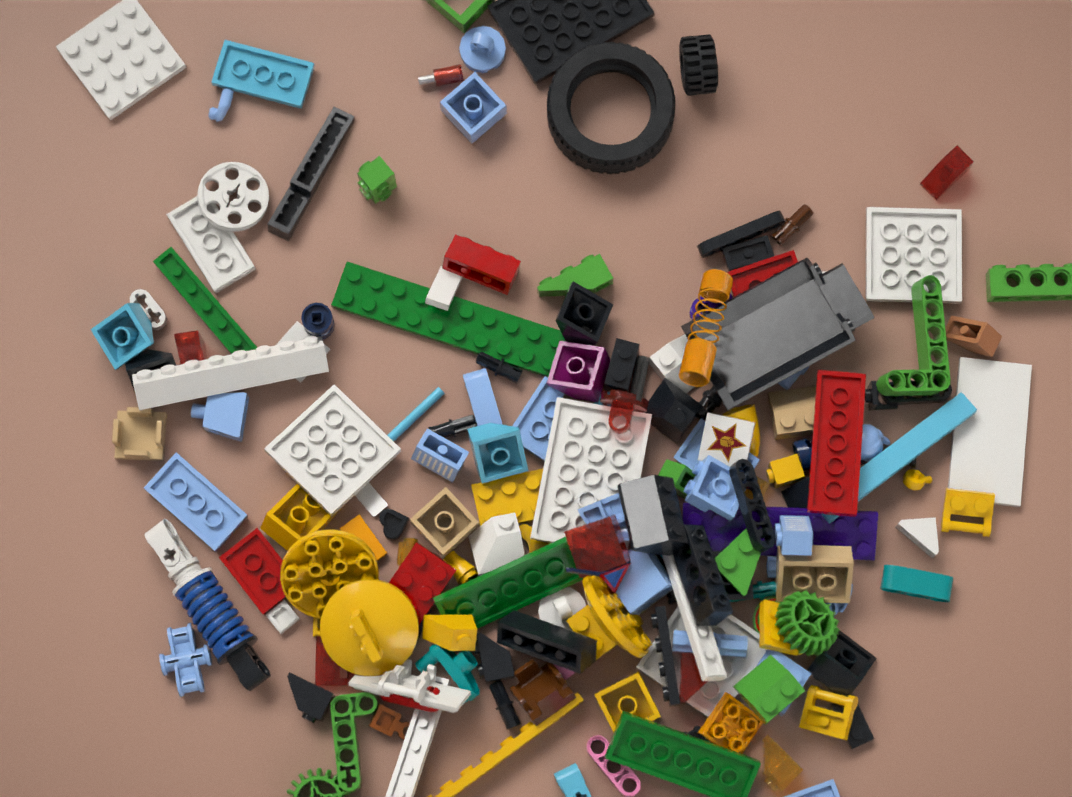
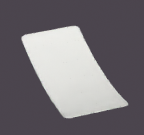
(371, 499)

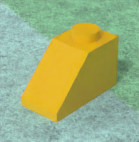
(450, 631)

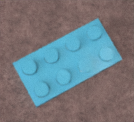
(263, 74)

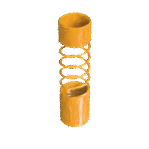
(701, 353)

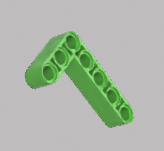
(925, 346)

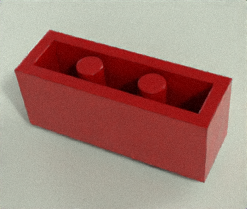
(481, 264)

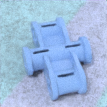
(188, 666)

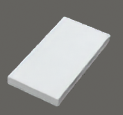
(213, 249)

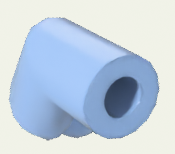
(224, 104)

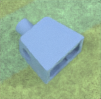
(223, 414)

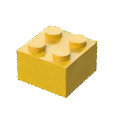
(628, 696)

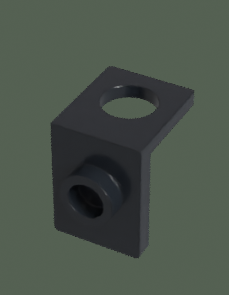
(871, 397)

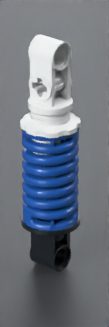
(208, 607)

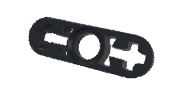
(899, 400)

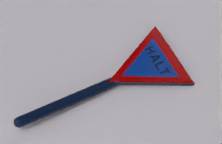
(611, 577)

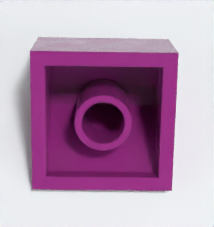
(579, 370)

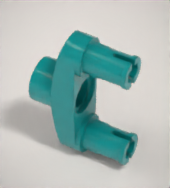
(457, 665)

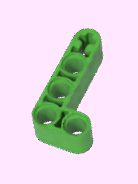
(350, 742)

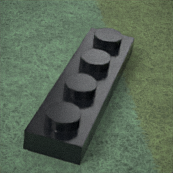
(666, 667)

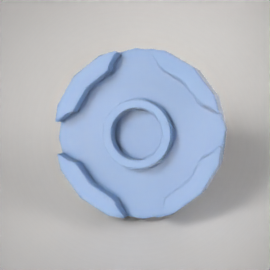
(482, 49)

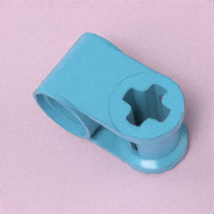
(572, 782)

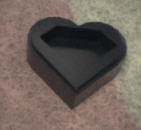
(393, 523)

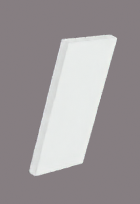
(992, 442)

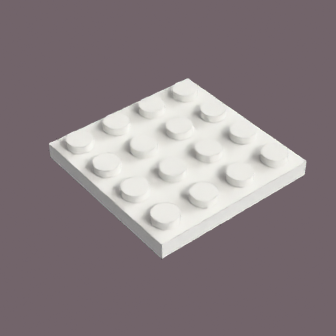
(121, 57)
(911, 245)
(332, 450)
(735, 667)

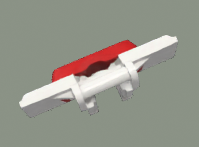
(411, 690)

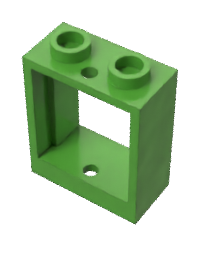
(467, 18)

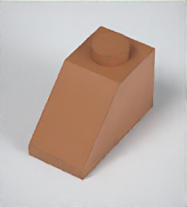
(973, 335)

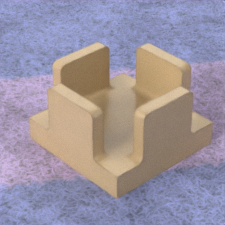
(139, 434)

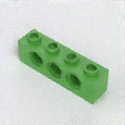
(1000, 291)

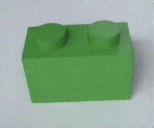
(768, 689)

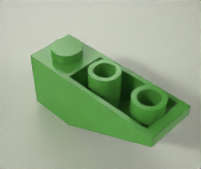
(590, 274)

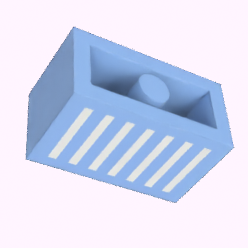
(439, 455)
(794, 535)

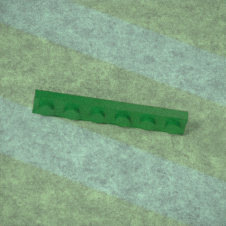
(203, 302)

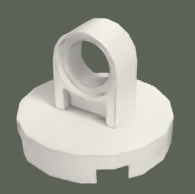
(560, 607)

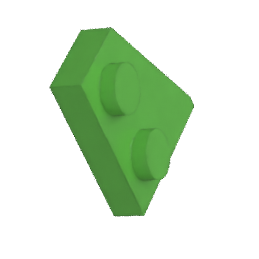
(738, 562)

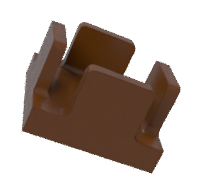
(541, 690)

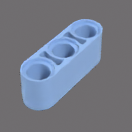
(482, 397)

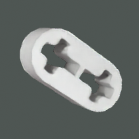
(152, 306)

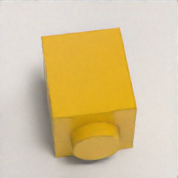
(785, 471)

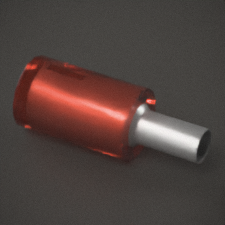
(443, 76)

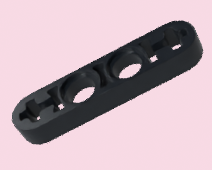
(741, 233)
(748, 505)

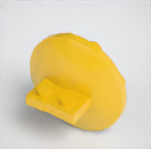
(321, 566)
(607, 623)
(369, 627)

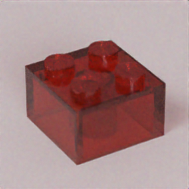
(598, 545)

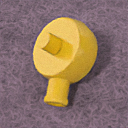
(915, 479)

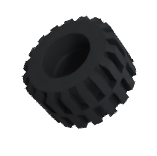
(698, 64)

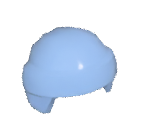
(872, 442)

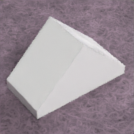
(922, 533)

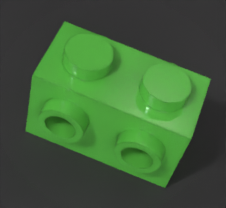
(376, 180)

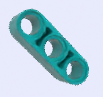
(916, 583)

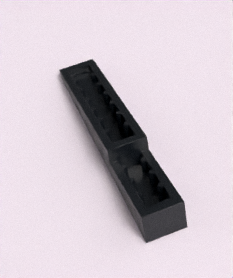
(310, 174)

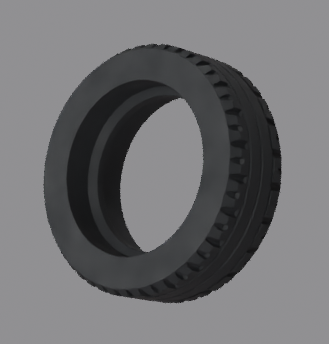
(618, 59)

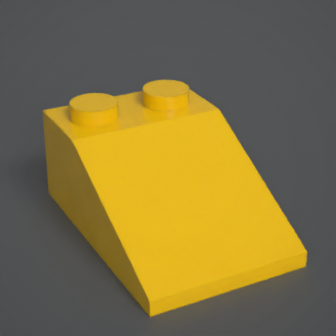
(295, 517)

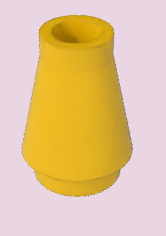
(465, 570)

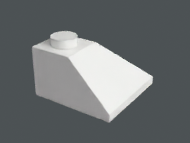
(668, 361)
(496, 543)

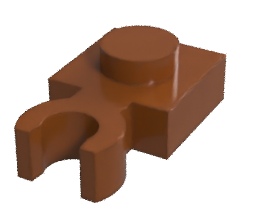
(387, 722)

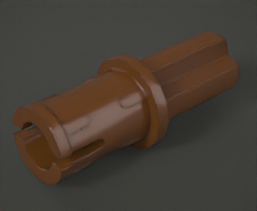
(792, 224)

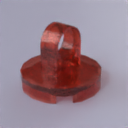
(622, 405)

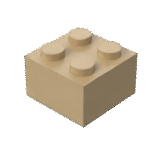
(444, 522)

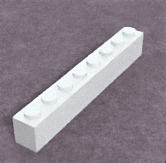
(230, 372)

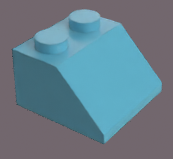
(124, 334)
(497, 451)

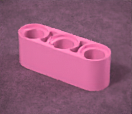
(615, 778)

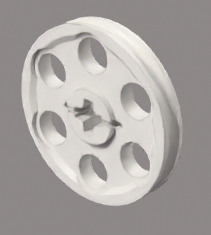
(237, 206)

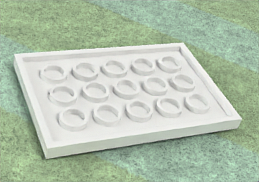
(585, 464)

